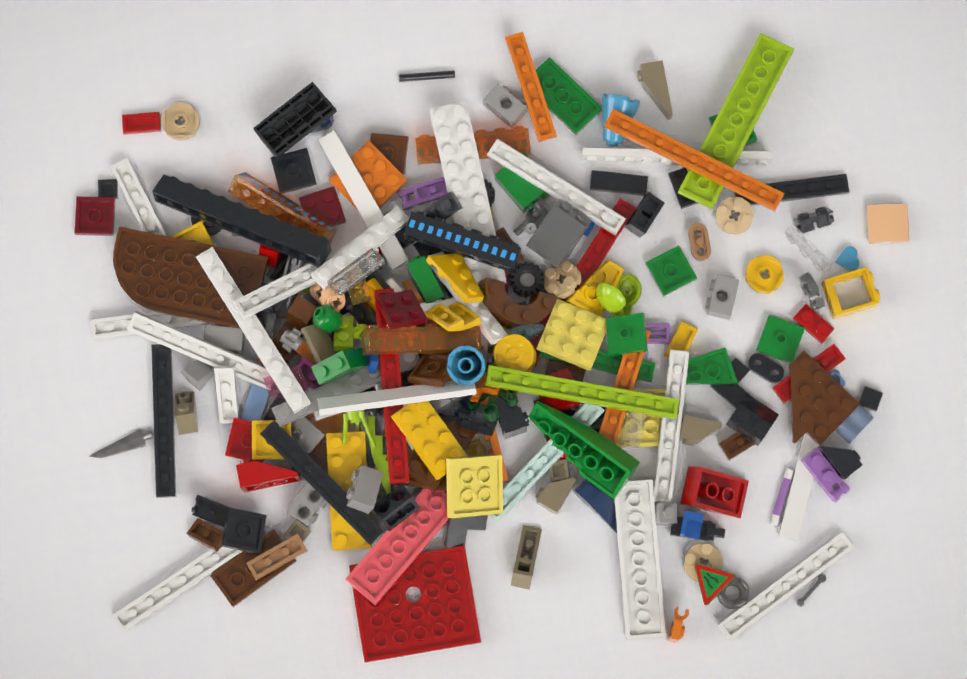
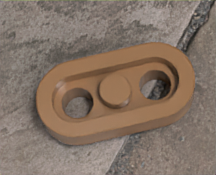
(701, 242)

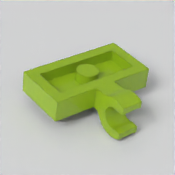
(346, 333)

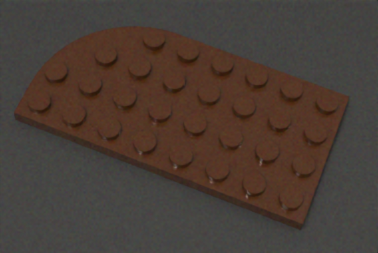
(169, 280)

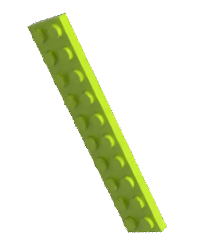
(739, 115)

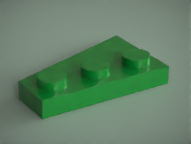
(711, 369)

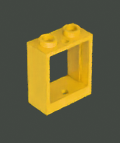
(832, 299)

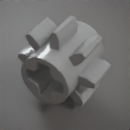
(291, 340)

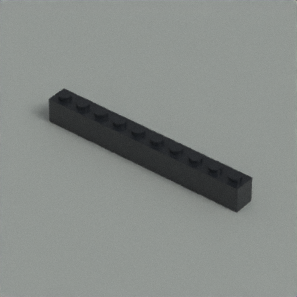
(242, 220)

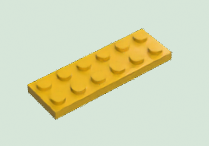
(341, 464)

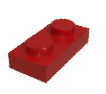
(813, 323)

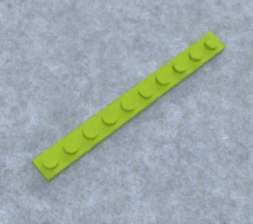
(581, 392)

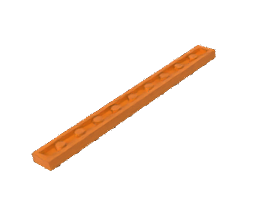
(694, 160)

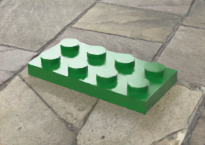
(565, 97)

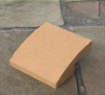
(888, 223)

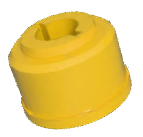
(515, 353)

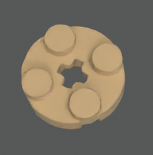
(187, 129)
(738, 205)
(555, 274)
(705, 552)

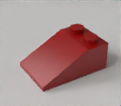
(258, 475)
(714, 491)

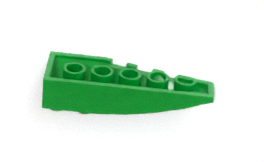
(592, 453)

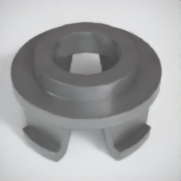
(743, 594)

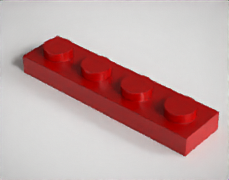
(827, 360)

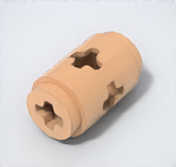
(327, 296)

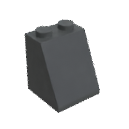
(559, 233)

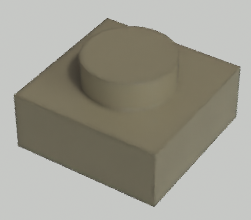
(559, 471)
(298, 527)

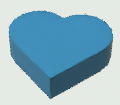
(848, 259)

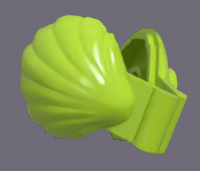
(621, 299)

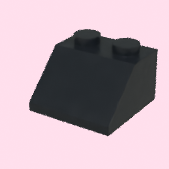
(511, 419)
(752, 419)

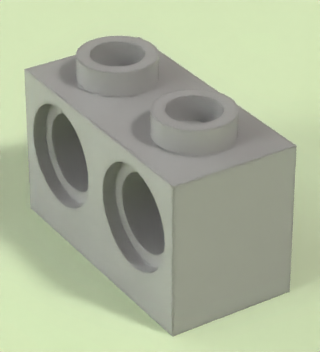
(303, 501)

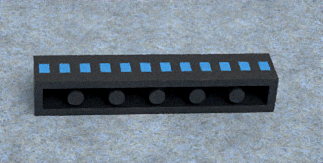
(462, 241)

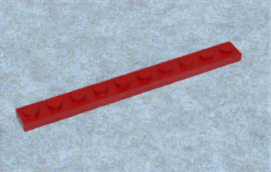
(593, 257)
(395, 438)

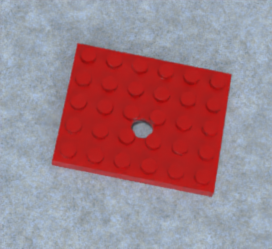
(437, 621)

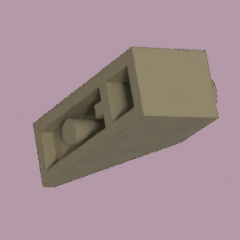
(655, 84)
(526, 557)

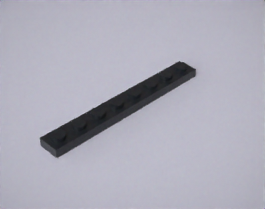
(163, 421)
(321, 482)

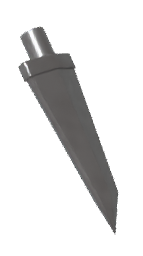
(130, 442)

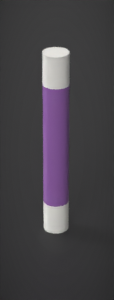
(781, 497)

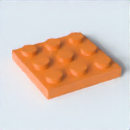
(377, 172)

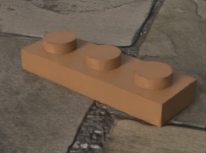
(277, 556)

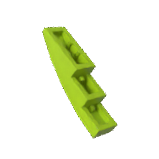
(378, 454)

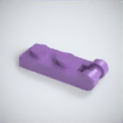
(423, 193)
(825, 474)

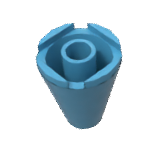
(622, 105)
(466, 365)

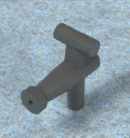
(531, 218)

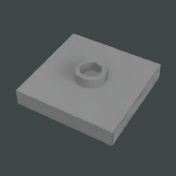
(306, 434)

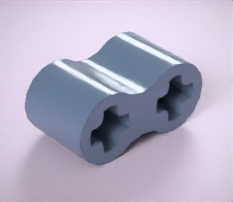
(854, 424)

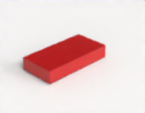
(141, 123)

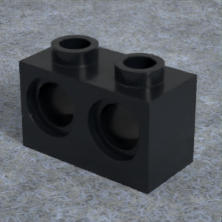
(644, 215)
(395, 507)

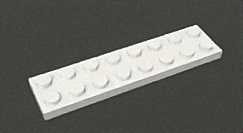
(639, 561)

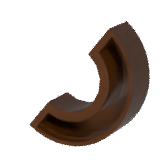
(509, 313)
(299, 316)

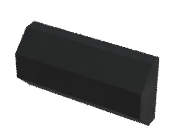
(294, 120)

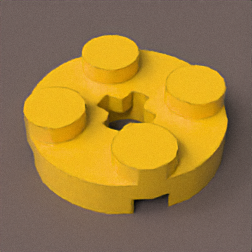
(766, 285)

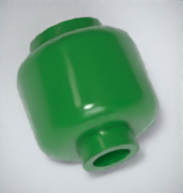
(327, 318)

